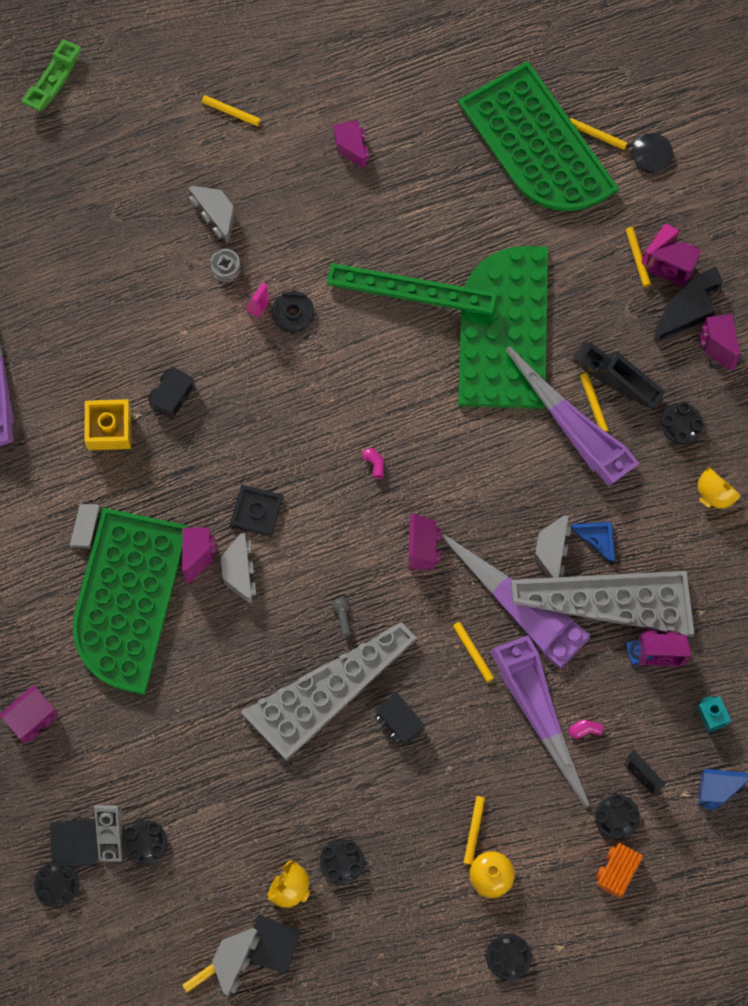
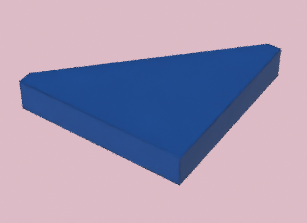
(597, 536)

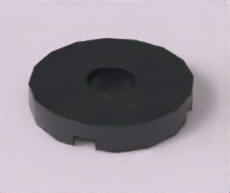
(293, 323)

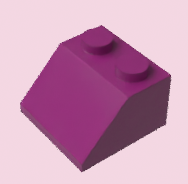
(675, 263)
(720, 340)
(422, 543)
(197, 551)
(666, 649)
(29, 715)

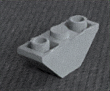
(214, 209)
(552, 548)
(237, 568)
(109, 832)
(232, 959)

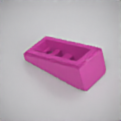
(665, 237)
(258, 301)

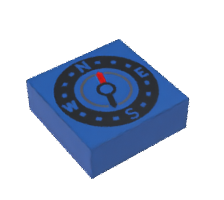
(633, 652)

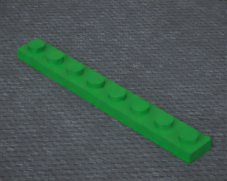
(412, 289)

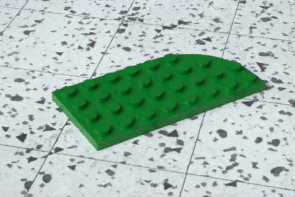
(537, 142)
(519, 321)
(126, 597)

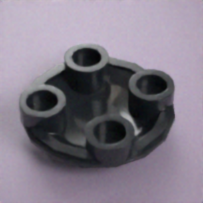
(652, 152)
(682, 423)
(617, 817)
(144, 842)
(342, 861)
(56, 884)
(508, 957)

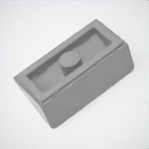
(85, 526)

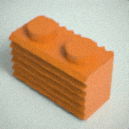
(619, 870)

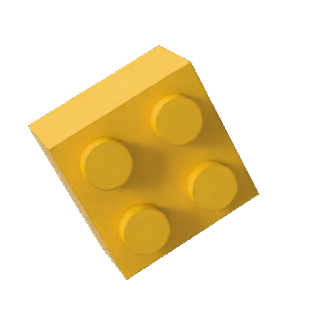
(108, 424)

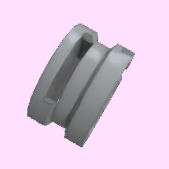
(225, 265)

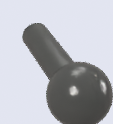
(340, 607)

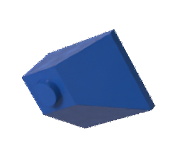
(719, 786)

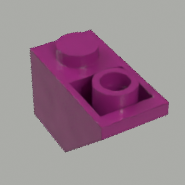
(349, 142)

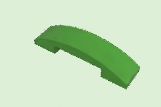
(54, 76)

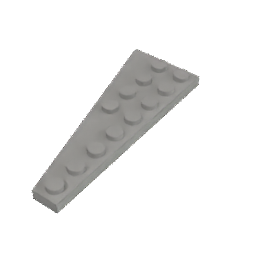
(639, 600)
(307, 705)

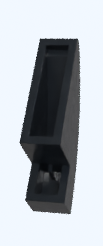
(689, 305)
(618, 374)

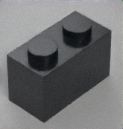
(171, 392)
(399, 719)

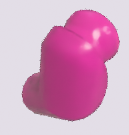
(377, 460)
(584, 727)

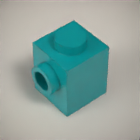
(713, 713)

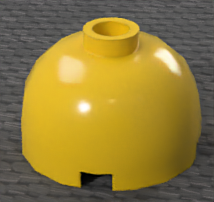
(716, 490)
(492, 874)
(290, 886)

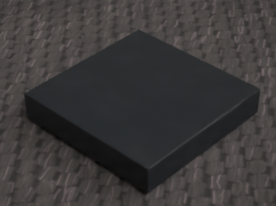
(256, 510)
(644, 774)
(74, 842)
(275, 944)

